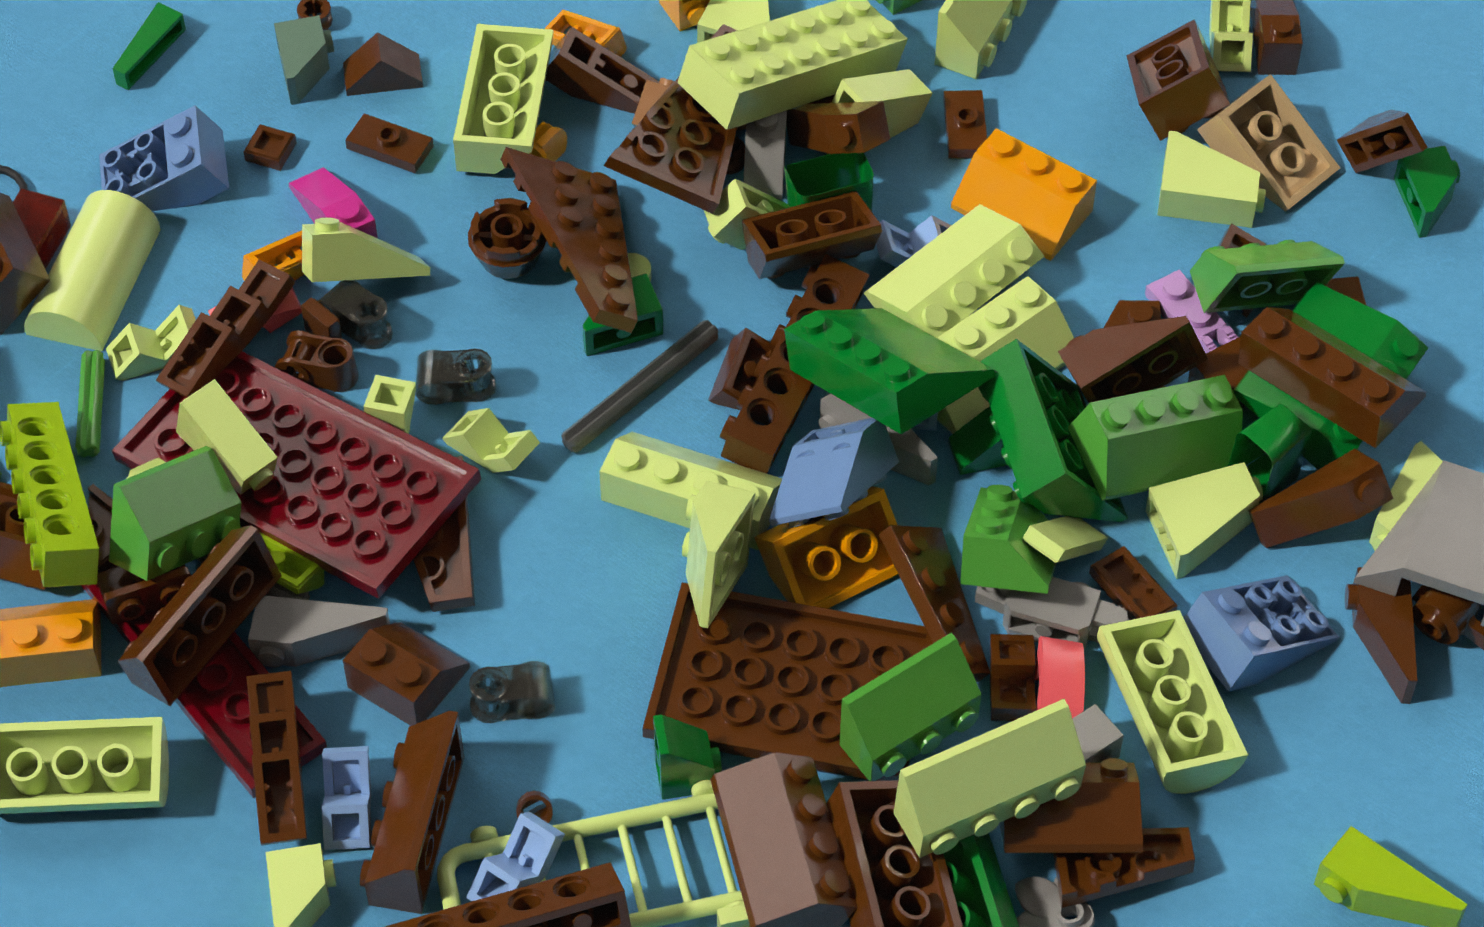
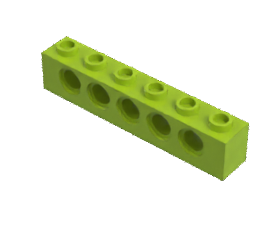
(49, 495)

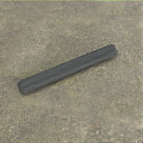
(639, 386)

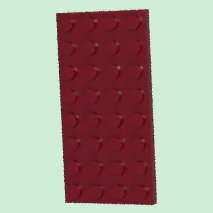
(343, 483)

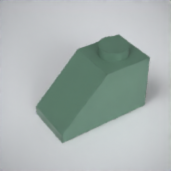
(303, 54)

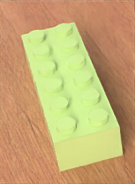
(789, 60)

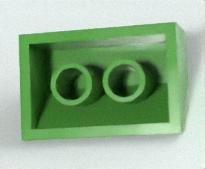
(1261, 274)
(172, 514)
(995, 547)
(909, 709)

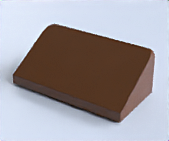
(739, 368)

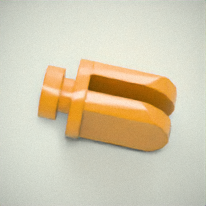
(549, 141)

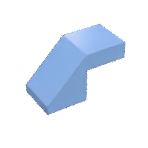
(898, 245)
(347, 798)
(523, 861)

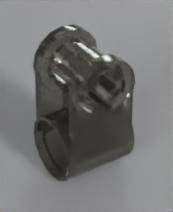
(360, 314)
(451, 374)
(514, 691)

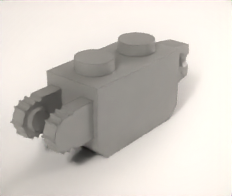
(1067, 612)

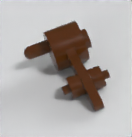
(1446, 616)

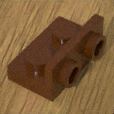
(131, 596)

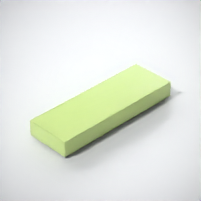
(1064, 538)

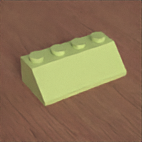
(971, 31)
(501, 95)
(956, 271)
(1018, 313)
(662, 477)
(990, 779)

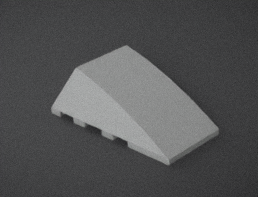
(1436, 539)

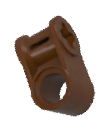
(320, 361)

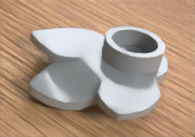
(1043, 906)

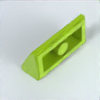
(297, 571)

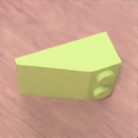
(716, 545)

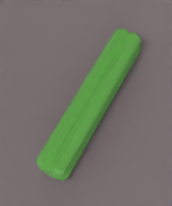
(90, 403)

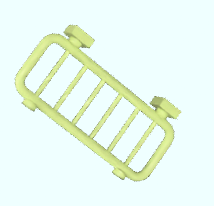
(727, 906)

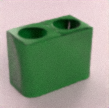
(829, 177)
(1284, 441)

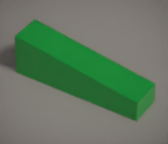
(149, 44)

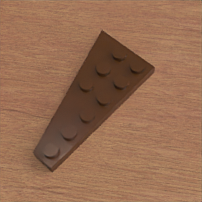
(678, 148)
(584, 221)

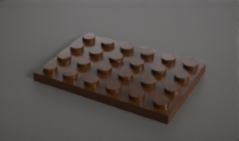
(774, 674)

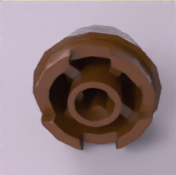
(506, 238)

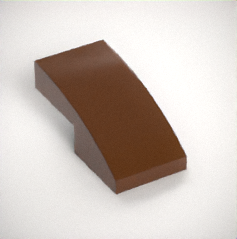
(1012, 676)

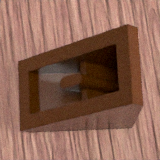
(382, 67)

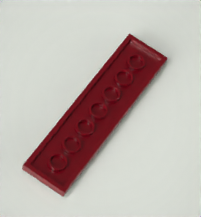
(219, 699)

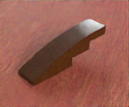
(223, 335)
(276, 758)

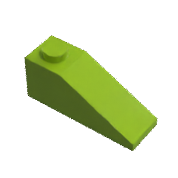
(1382, 885)

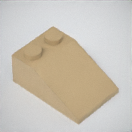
(1272, 138)

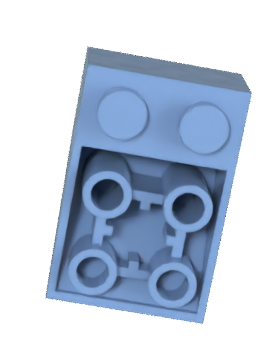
(170, 163)
(832, 471)
(1256, 630)

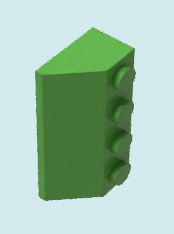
(1157, 435)

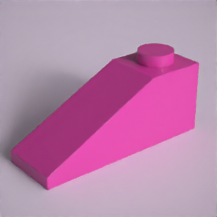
(328, 197)

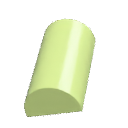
(94, 271)
(1173, 701)
(83, 765)

